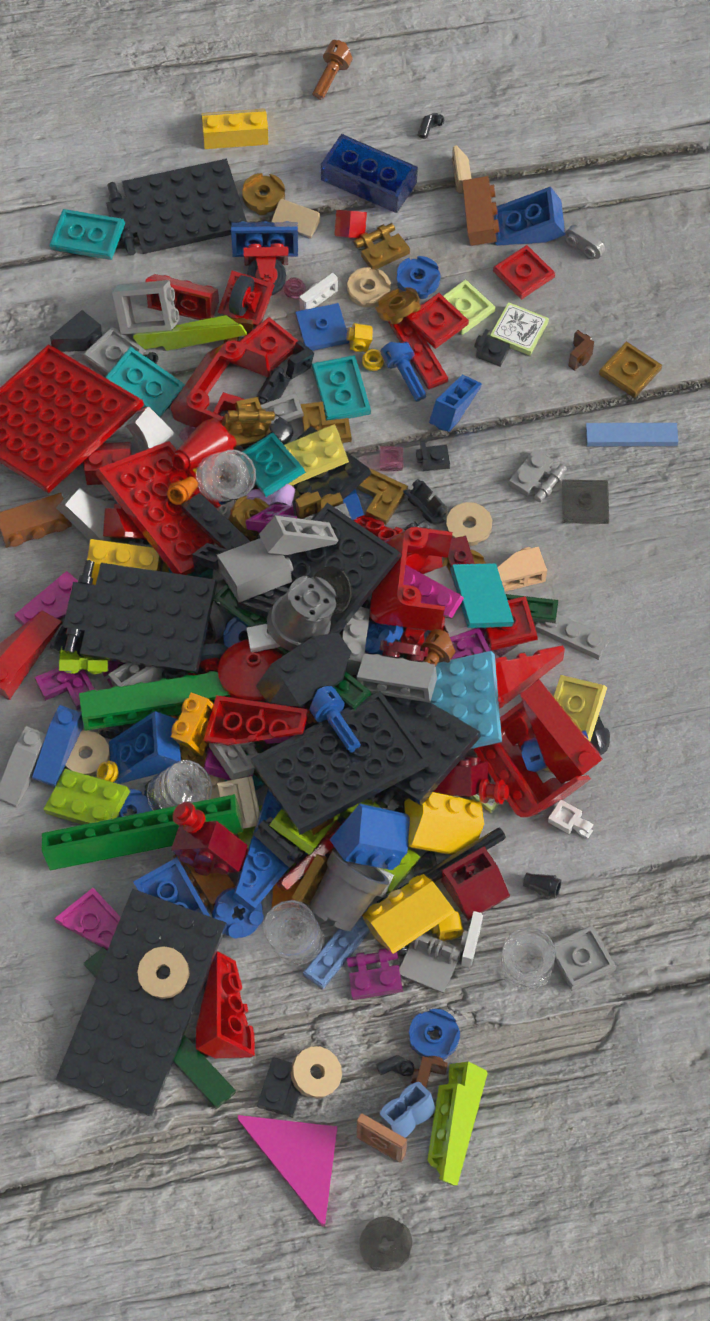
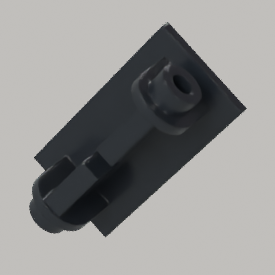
(273, 386)
(433, 509)
(277, 843)

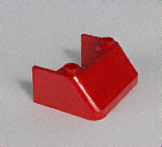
(193, 398)
(399, 603)
(505, 762)

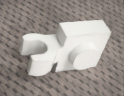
(568, 817)

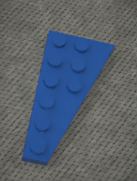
(261, 866)

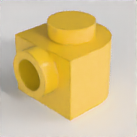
(360, 337)
(449, 928)

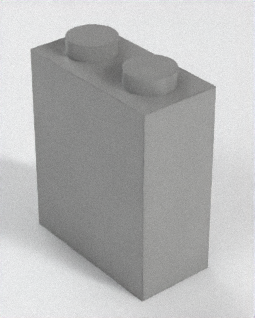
(253, 570)

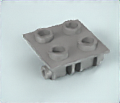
(430, 962)

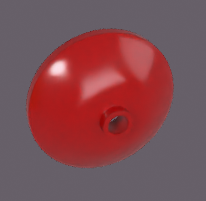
(240, 675)

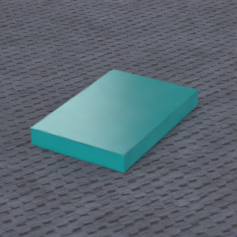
(87, 234)
(146, 381)
(341, 388)
(273, 464)
(483, 595)

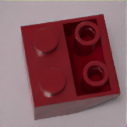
(475, 883)

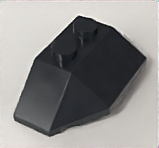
(304, 670)

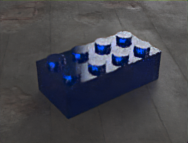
(369, 173)

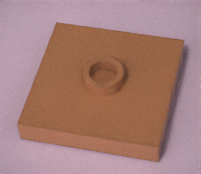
(381, 1138)

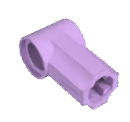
(283, 496)

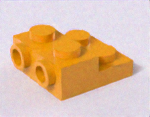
(193, 723)

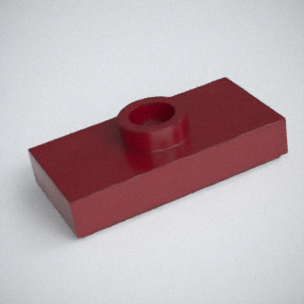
(460, 552)

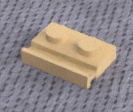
(246, 797)

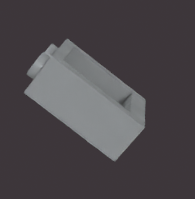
(124, 310)

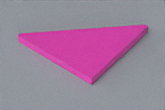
(301, 1156)

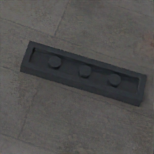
(213, 523)

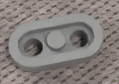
(585, 242)

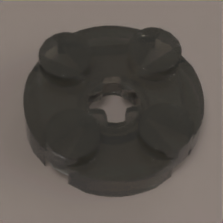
(393, 1231)

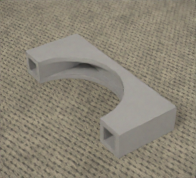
(88, 512)

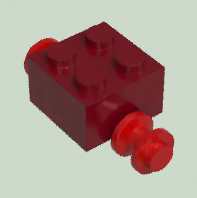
(471, 778)
(206, 845)

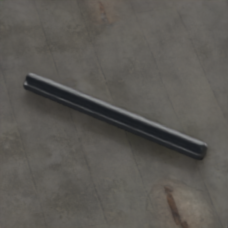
(486, 841)

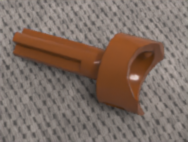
(336, 61)
(440, 650)

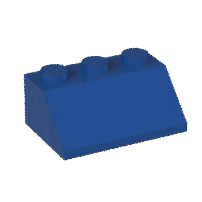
(264, 234)
(373, 837)

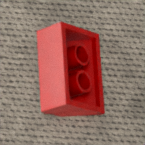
(190, 298)

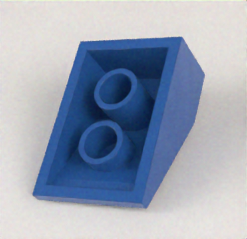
(530, 219)
(145, 748)
(173, 885)

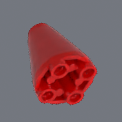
(205, 440)

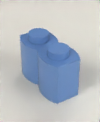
(408, 1110)

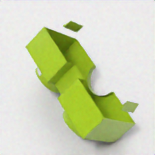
(73, 662)

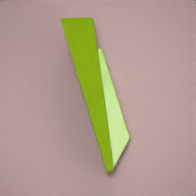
(191, 334)
(454, 1119)

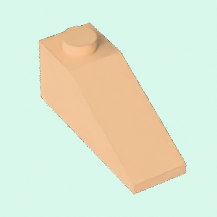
(523, 569)

